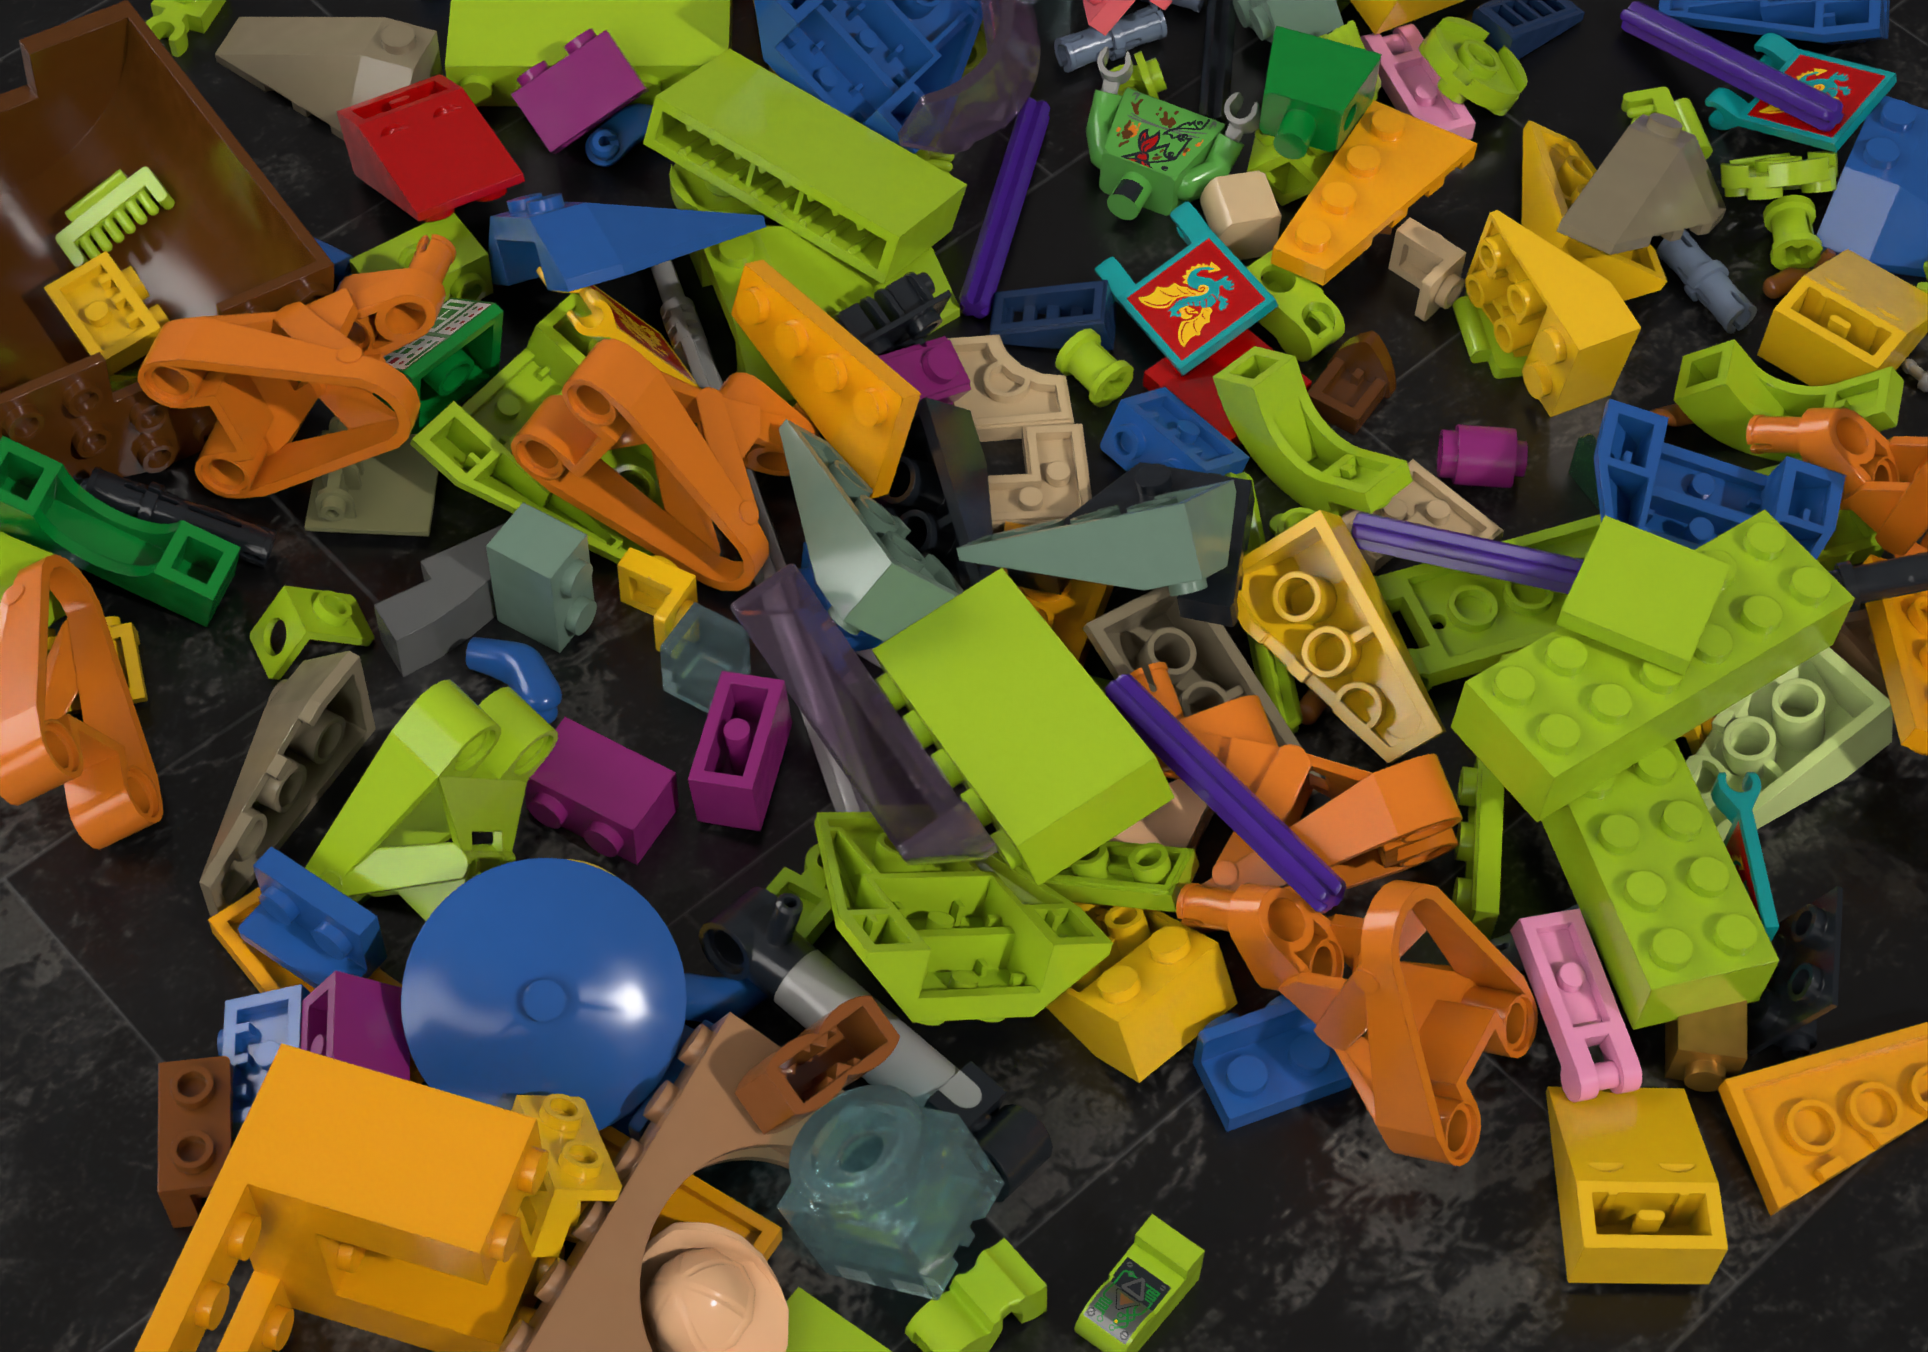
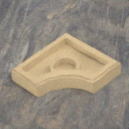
(1006, 393)

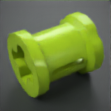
(1792, 231)
(1094, 367)

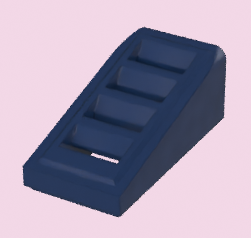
(1525, 36)
(1084, 304)

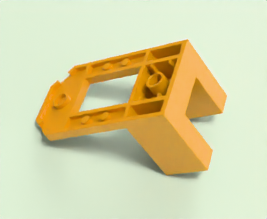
(364, 1211)

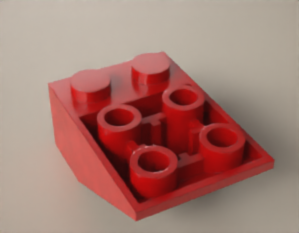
(427, 149)

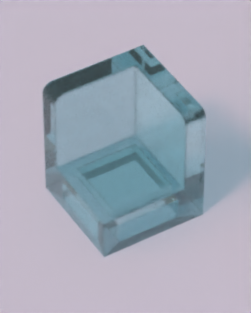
(699, 651)

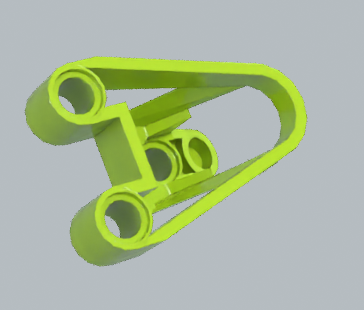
(436, 779)

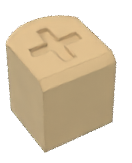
(1242, 213)

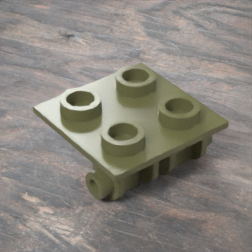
(375, 496)

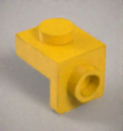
(656, 588)

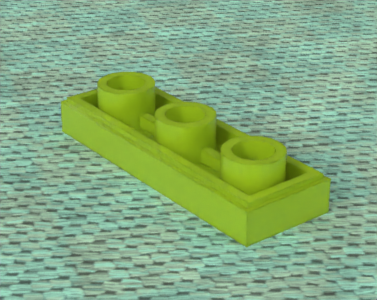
(1480, 846)
(1128, 876)

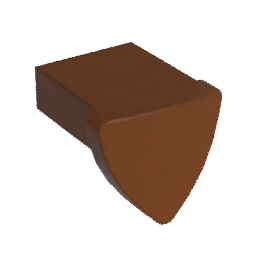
(1354, 382)

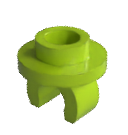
(1145, 77)

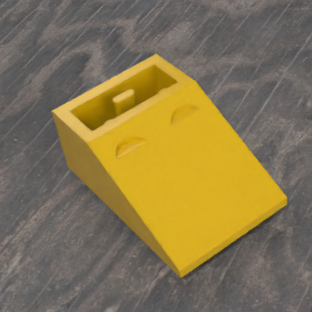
(1551, 312)
(1845, 322)
(1148, 992)
(1635, 1189)

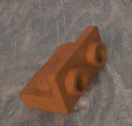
(192, 1132)

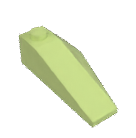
(1796, 736)

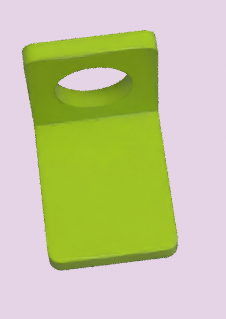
(307, 616)

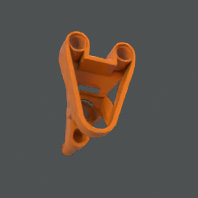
(336, 348)
(701, 471)
(1883, 477)
(103, 759)
(1363, 834)
(1418, 1018)

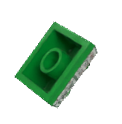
(452, 358)

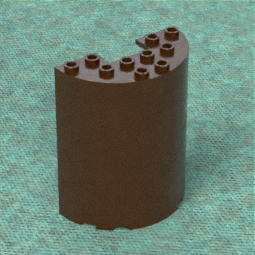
(102, 102)

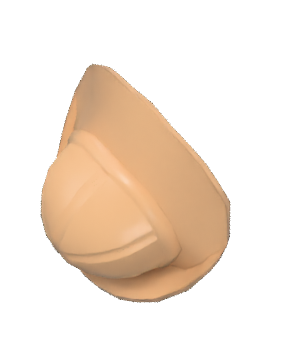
(710, 1293)

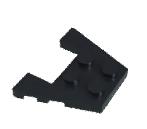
(1141, 484)

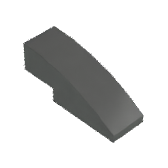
(443, 609)

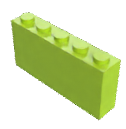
(502, 39)
(804, 165)
(1020, 728)

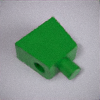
(1315, 91)

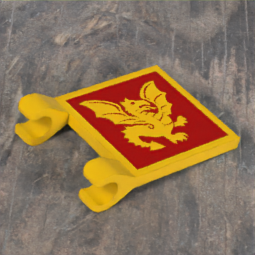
(619, 323)

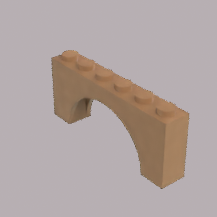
(694, 1124)

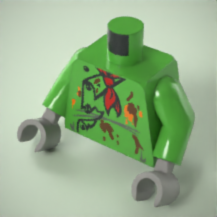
(1155, 150)

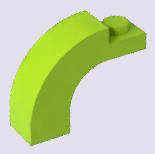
(1725, 389)
(1294, 444)

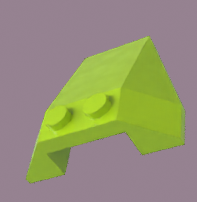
(810, 269)
(475, 440)
(953, 934)

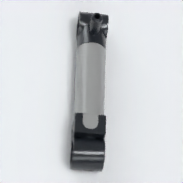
(760, 942)

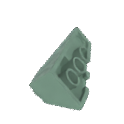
(1154, 545)
(857, 546)

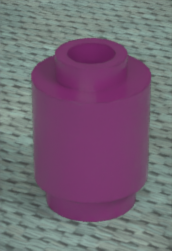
(1481, 456)

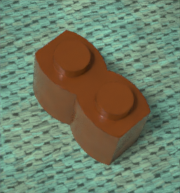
(817, 1064)

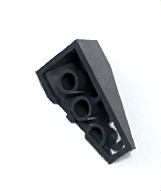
(943, 488)

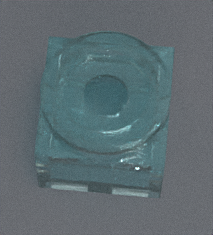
(887, 1189)

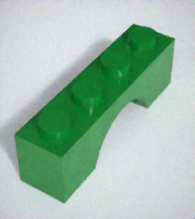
(161, 562)

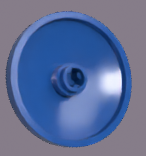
(544, 988)

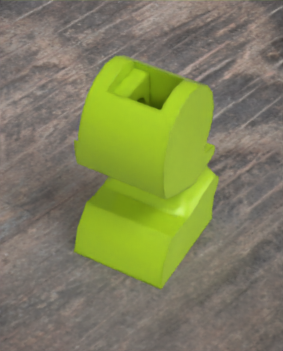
(974, 1307)

